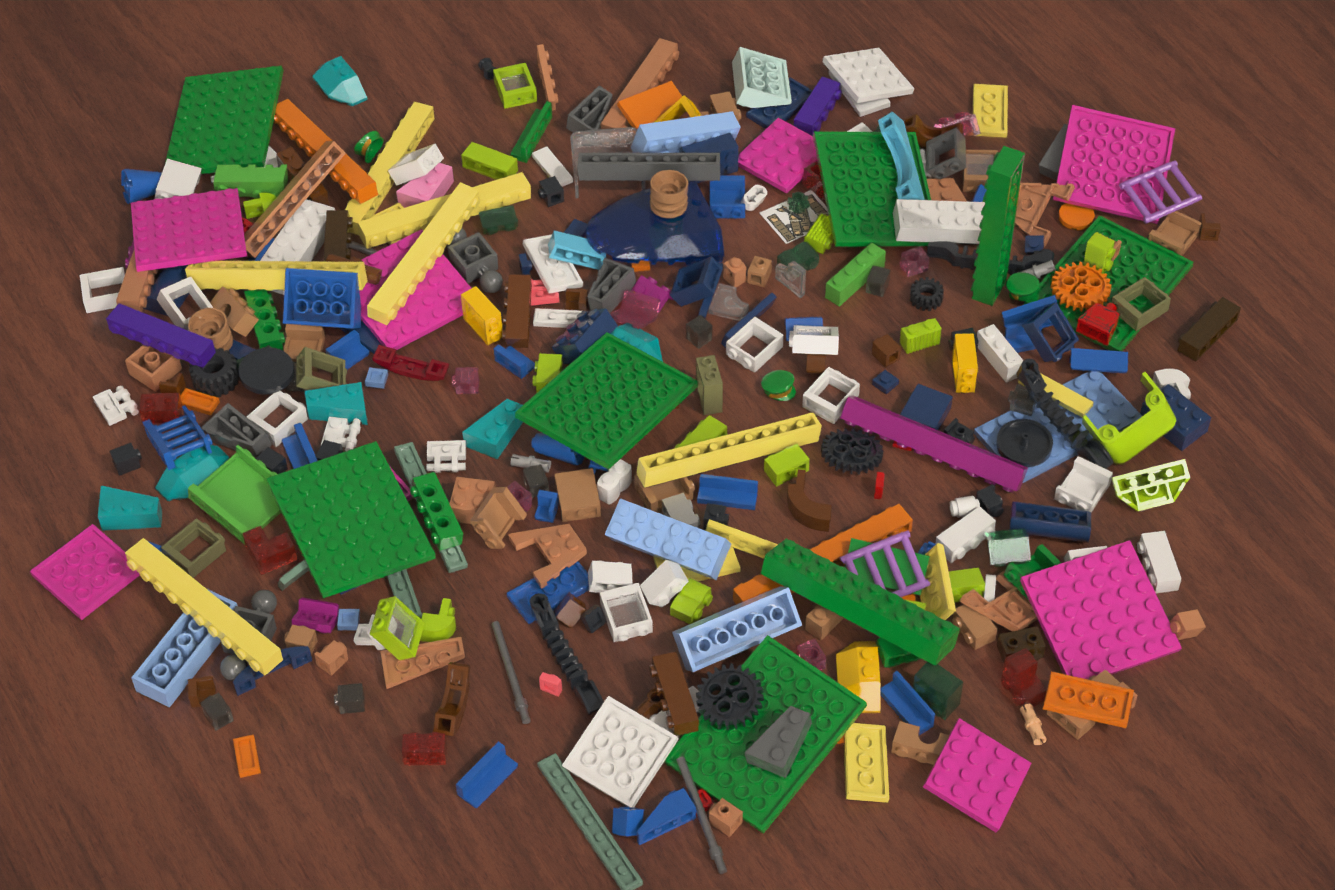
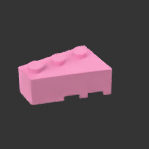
(427, 187)

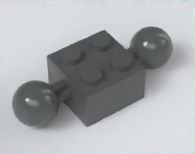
(475, 260)
(263, 604)

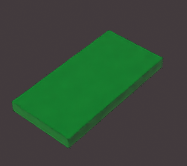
(884, 568)

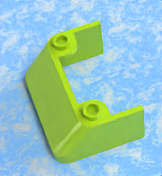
(1142, 433)

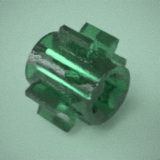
(798, 202)

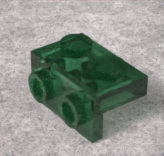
(498, 219)

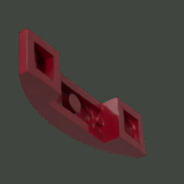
(408, 366)

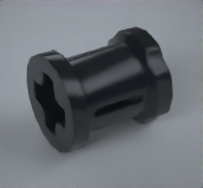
(487, 67)

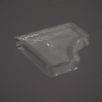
(792, 277)
(727, 304)

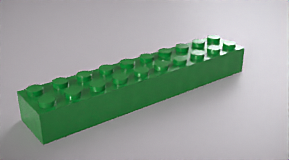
(997, 224)
(860, 601)

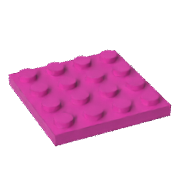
(779, 155)
(85, 572)
(977, 775)

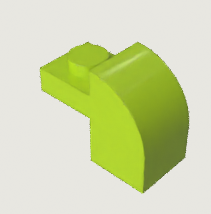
(257, 207)
(439, 626)

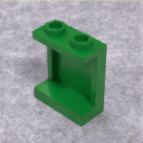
(1039, 561)

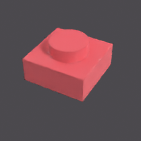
(550, 683)

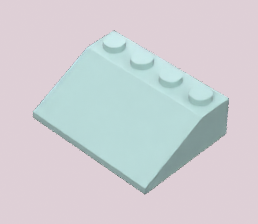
(760, 79)

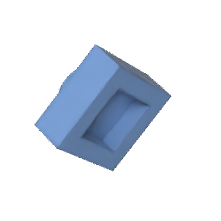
(376, 378)
(348, 619)

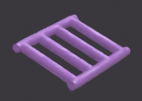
(1163, 210)
(885, 544)

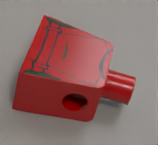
(1099, 322)

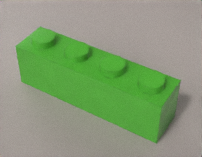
(854, 274)

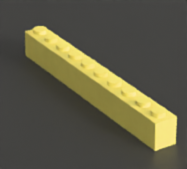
(403, 141)
(417, 217)
(423, 254)
(261, 274)
(728, 449)
(204, 607)

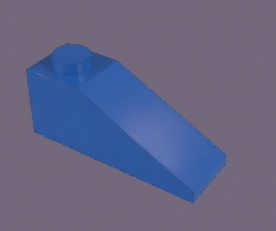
(669, 814)

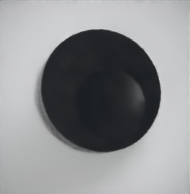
(266, 370)
(1025, 442)

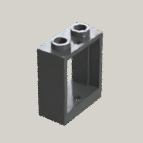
(936, 147)

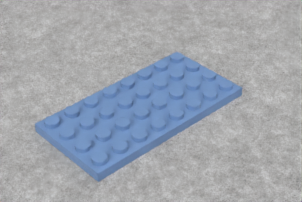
(1108, 408)

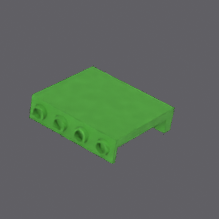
(237, 494)

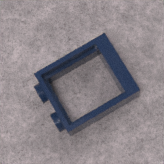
(708, 274)
(1062, 326)

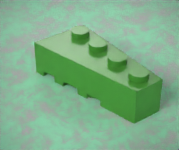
(251, 179)

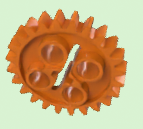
(1080, 286)

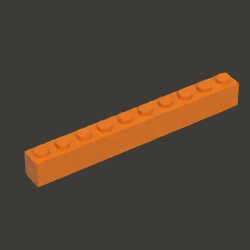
(311, 138)
(876, 528)

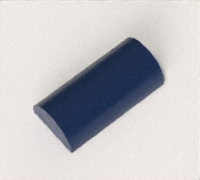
(166, 278)
(1051, 521)

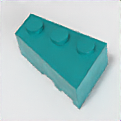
(337, 401)
(494, 430)
(128, 510)

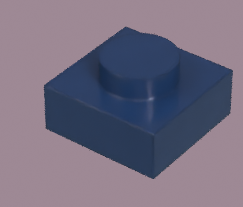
(1034, 243)
(525, 265)
(885, 382)

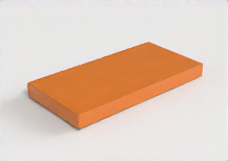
(649, 105)
(1088, 699)

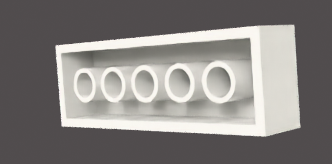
(937, 221)
(300, 236)

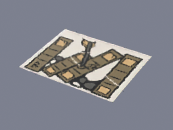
(792, 225)

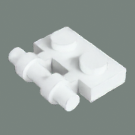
(110, 407)
(338, 427)
(446, 451)

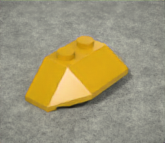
(860, 673)

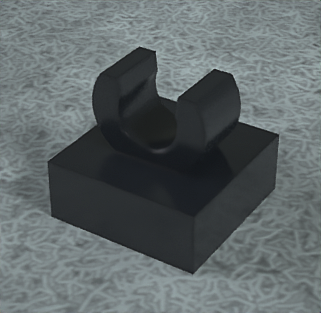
(593, 618)

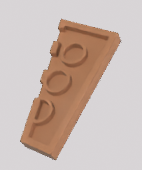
(545, 72)
(428, 658)

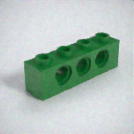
(267, 327)
(429, 485)

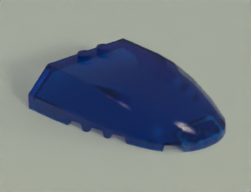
(634, 233)

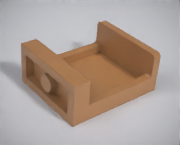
(1176, 232)
(303, 336)
(577, 495)
(653, 495)
(497, 516)

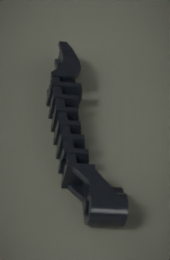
(949, 252)
(1092, 450)
(570, 666)

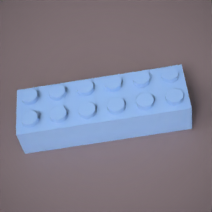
(674, 134)
(668, 539)
(736, 628)
(176, 659)

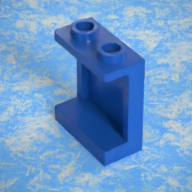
(727, 196)

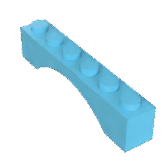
(896, 137)

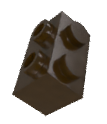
(1018, 640)

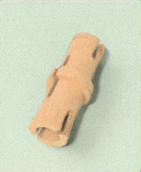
(1033, 724)

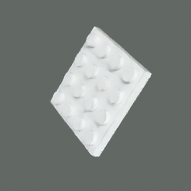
(868, 75)
(620, 752)

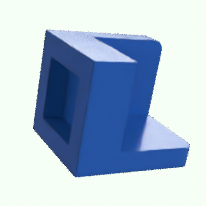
(547, 506)
(627, 820)

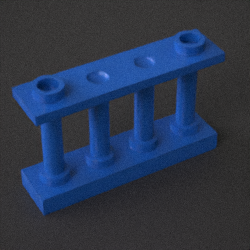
(165, 449)

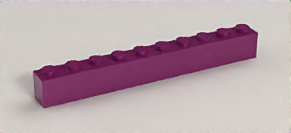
(934, 443)

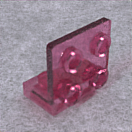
(968, 120)
(637, 309)

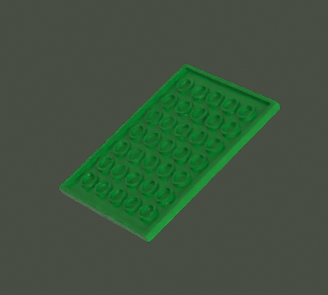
(226, 118)
(861, 186)
(1136, 260)
(607, 400)
(350, 519)
(718, 755)

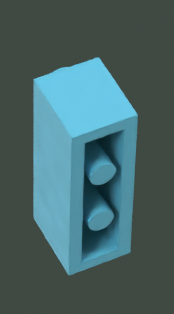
(574, 250)

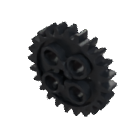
(852, 451)
(738, 711)

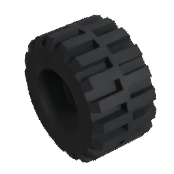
(216, 383)

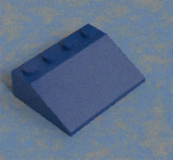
(322, 298)

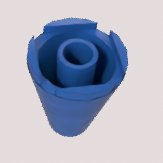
(139, 184)
(548, 446)

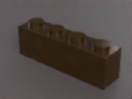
(338, 233)
(1208, 328)

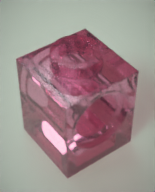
(914, 261)
(466, 380)
(521, 495)
(812, 650)

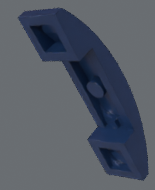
(294, 655)

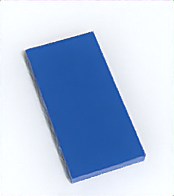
(570, 580)

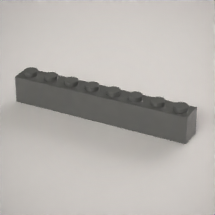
(645, 165)

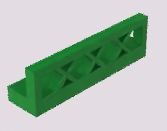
(532, 133)

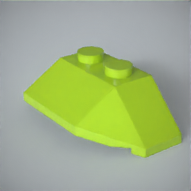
(1152, 485)

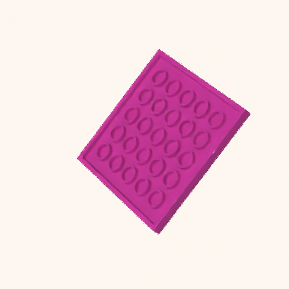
(1106, 151)
(188, 229)
(427, 309)
(1100, 613)

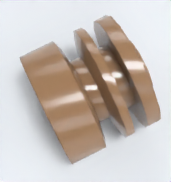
(668, 193)
(212, 325)

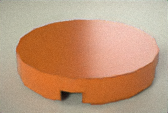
(1076, 216)

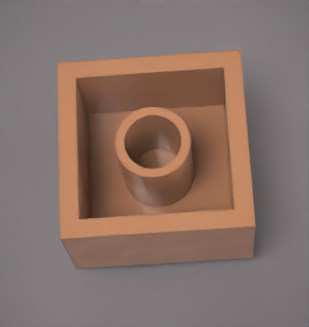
(152, 366)
(468, 496)

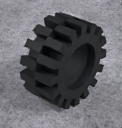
(929, 286)

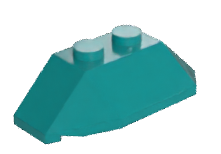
(340, 82)
(639, 339)
(190, 469)

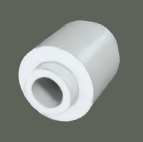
(963, 506)

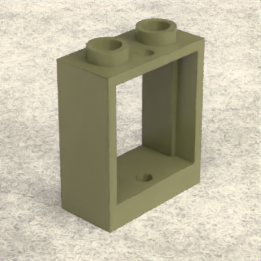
(1131, 314)
(309, 358)
(710, 385)
(185, 537)

